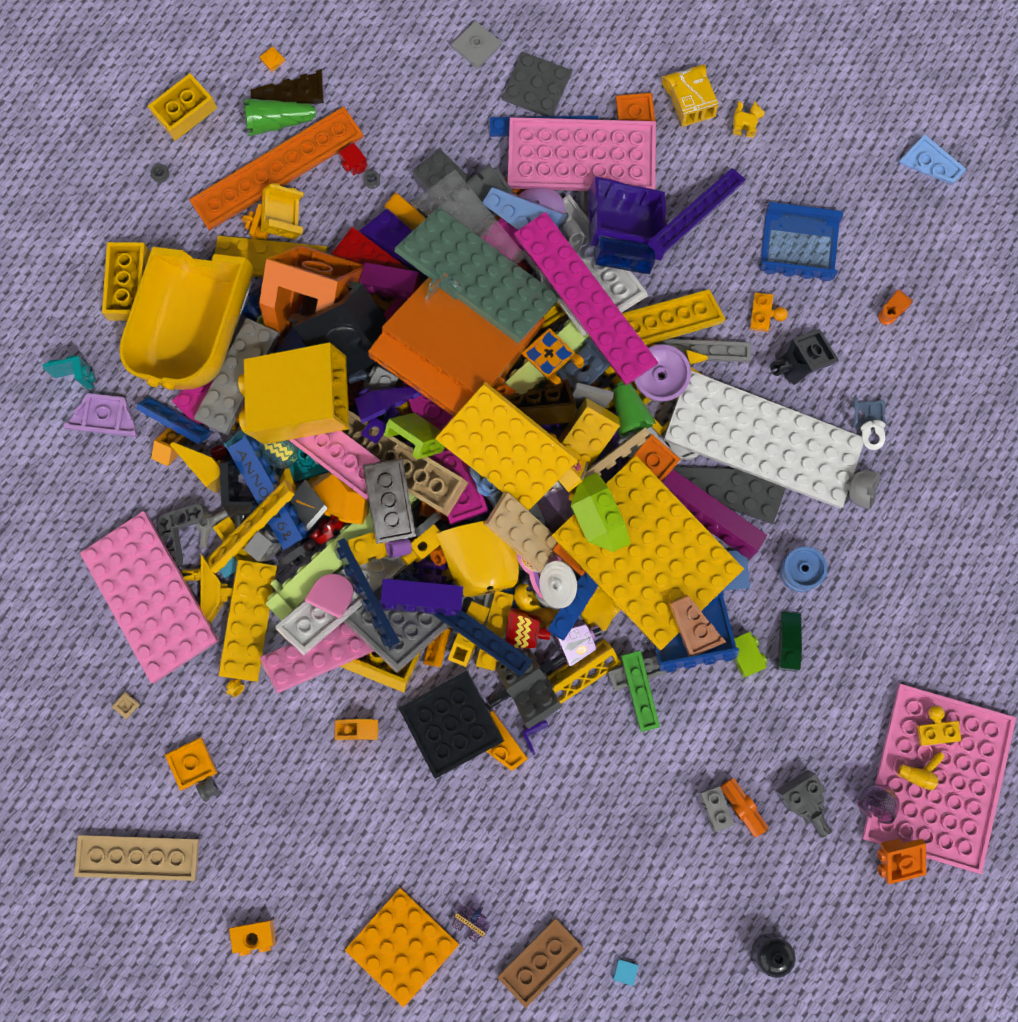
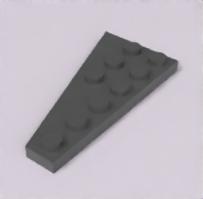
(738, 490)

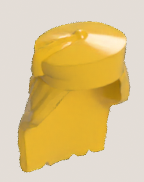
(600, 610)

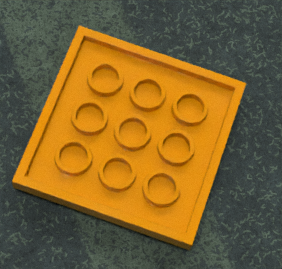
(402, 947)

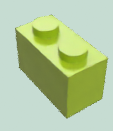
(749, 657)

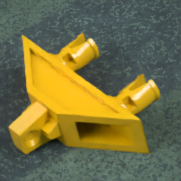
(213, 590)

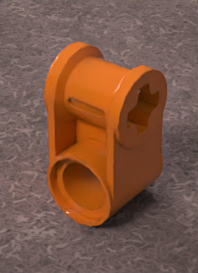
(895, 306)

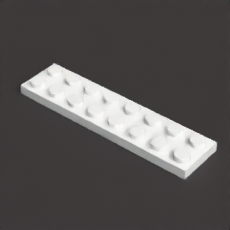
(310, 625)

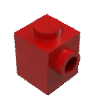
(353, 159)

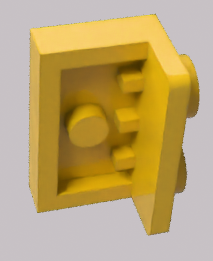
(366, 547)

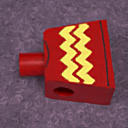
(524, 629)

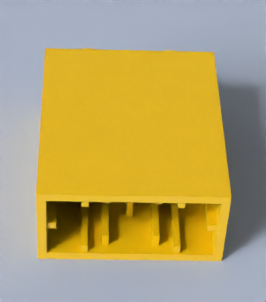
(295, 394)

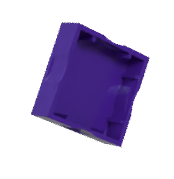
(625, 211)

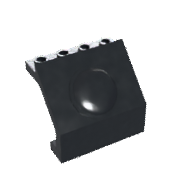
(348, 325)

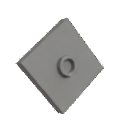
(476, 45)
(598, 395)

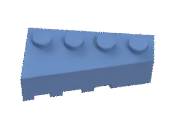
(519, 210)

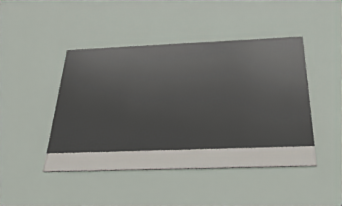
(308, 496)

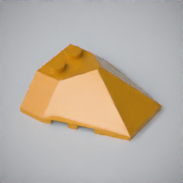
(339, 498)

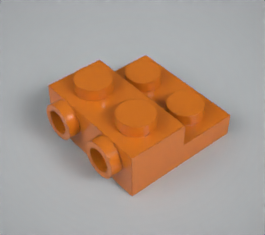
(902, 860)

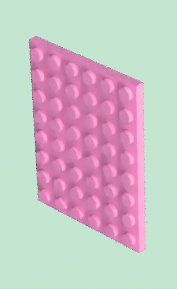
(962, 808)

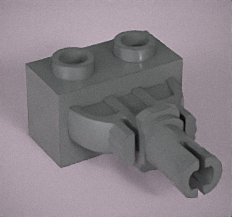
(806, 799)

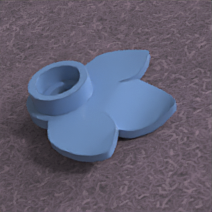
(483, 486)

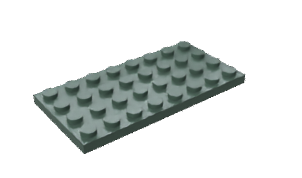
(489, 279)

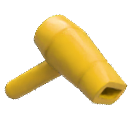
(922, 777)

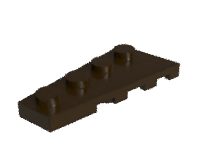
(301, 90)

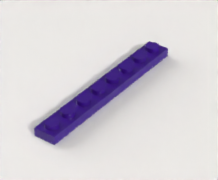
(696, 212)

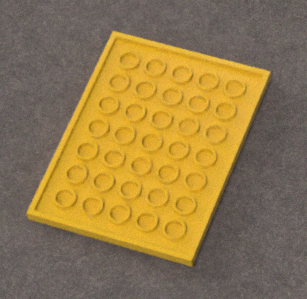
(666, 556)

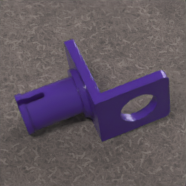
(381, 424)
(534, 729)

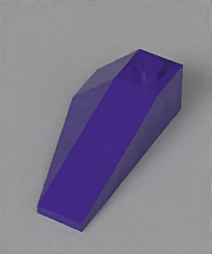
(379, 400)

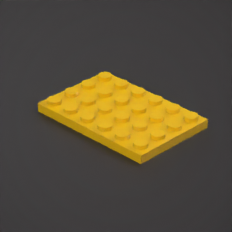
(506, 446)

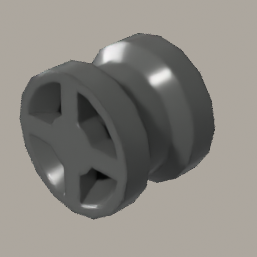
(207, 789)

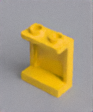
(281, 211)

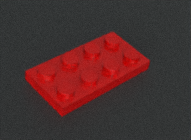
(362, 250)

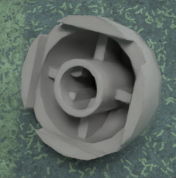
(863, 488)

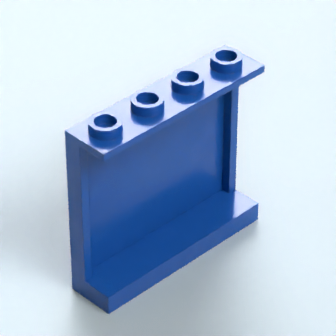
(675, 654)

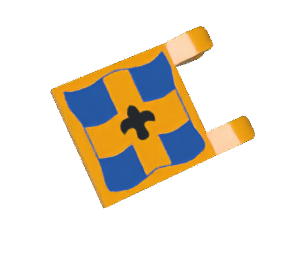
(550, 354)

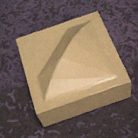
(125, 705)

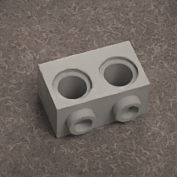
(263, 546)
(716, 809)

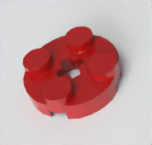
(326, 529)

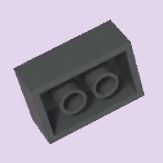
(435, 169)

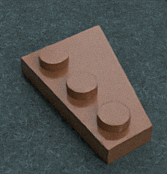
(693, 626)

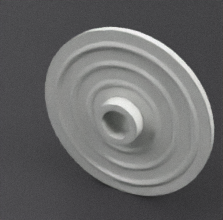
(558, 584)

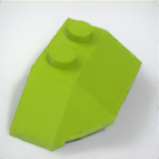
(599, 514)

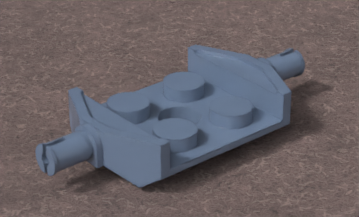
(593, 358)

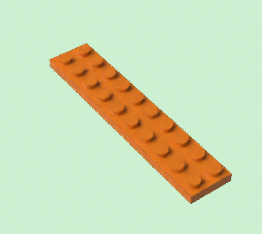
(277, 166)

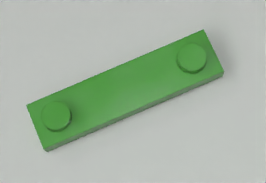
(640, 691)

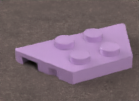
(103, 415)

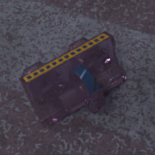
(473, 919)

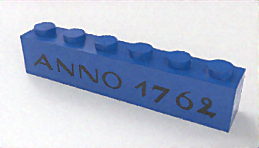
(262, 482)

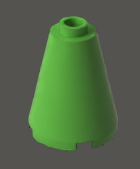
(631, 410)

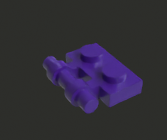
(423, 576)

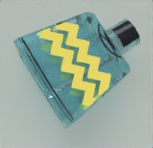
(281, 454)

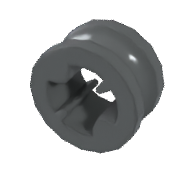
(374, 184)

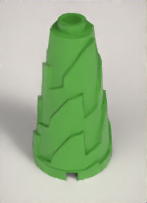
(273, 115)

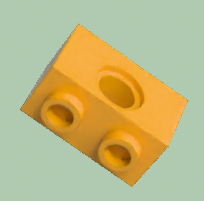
(240, 937)

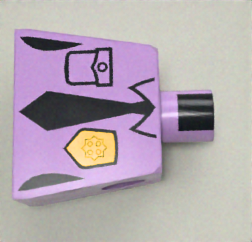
(578, 642)

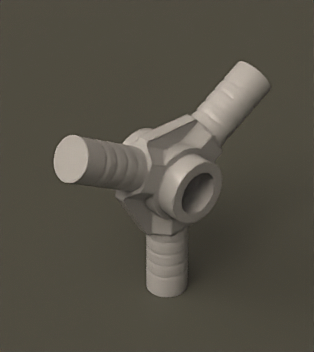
(207, 526)

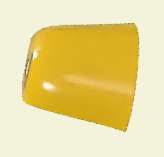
(479, 559)

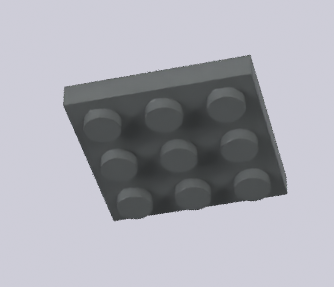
(537, 85)

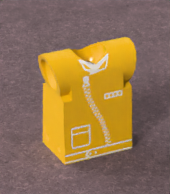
(691, 95)

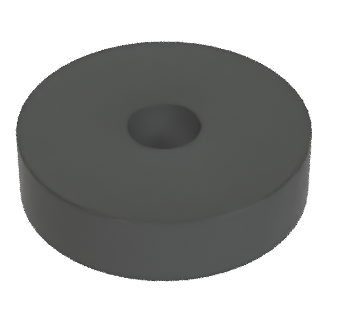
(427, 524)

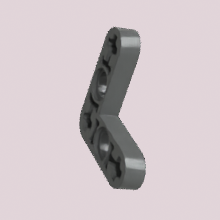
(175, 524)

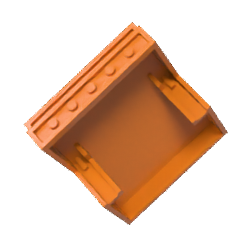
(445, 348)

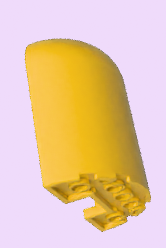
(184, 318)

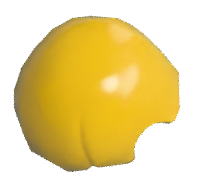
(525, 599)

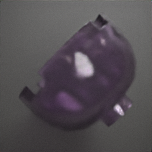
(879, 802)

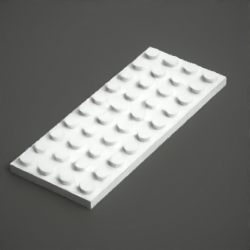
(764, 439)

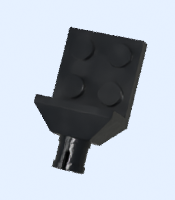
(803, 356)
(234, 504)

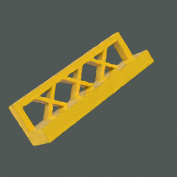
(565, 675)

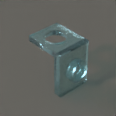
(442, 283)

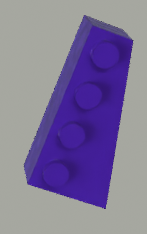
(387, 233)
(420, 597)

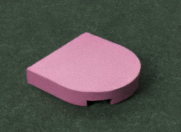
(331, 594)

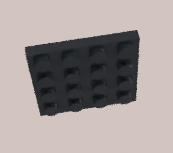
(451, 724)

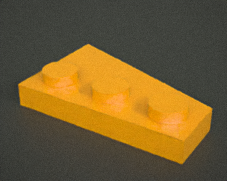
(508, 752)

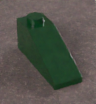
(790, 642)

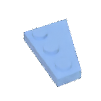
(933, 161)

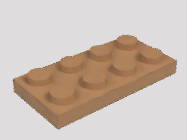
(540, 963)

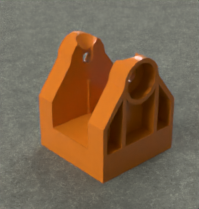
(301, 273)

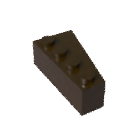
(547, 405)

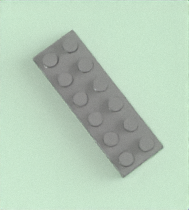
(224, 397)

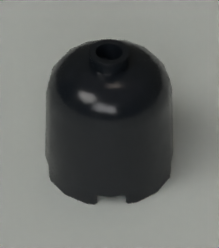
(765, 952)

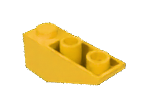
(462, 648)

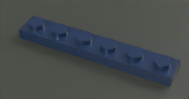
(368, 597)

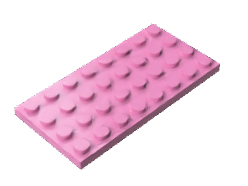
(574, 151)
(149, 597)

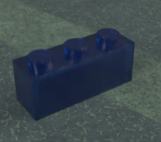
(624, 255)

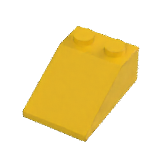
(202, 465)

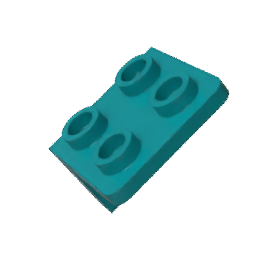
(71, 365)

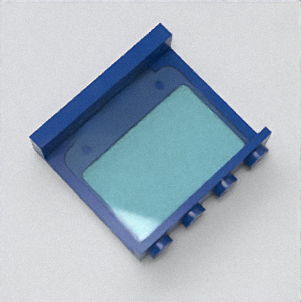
(800, 241)

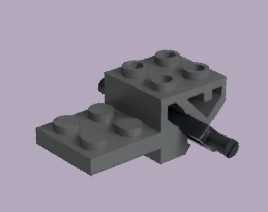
(531, 693)

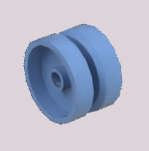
(792, 565)

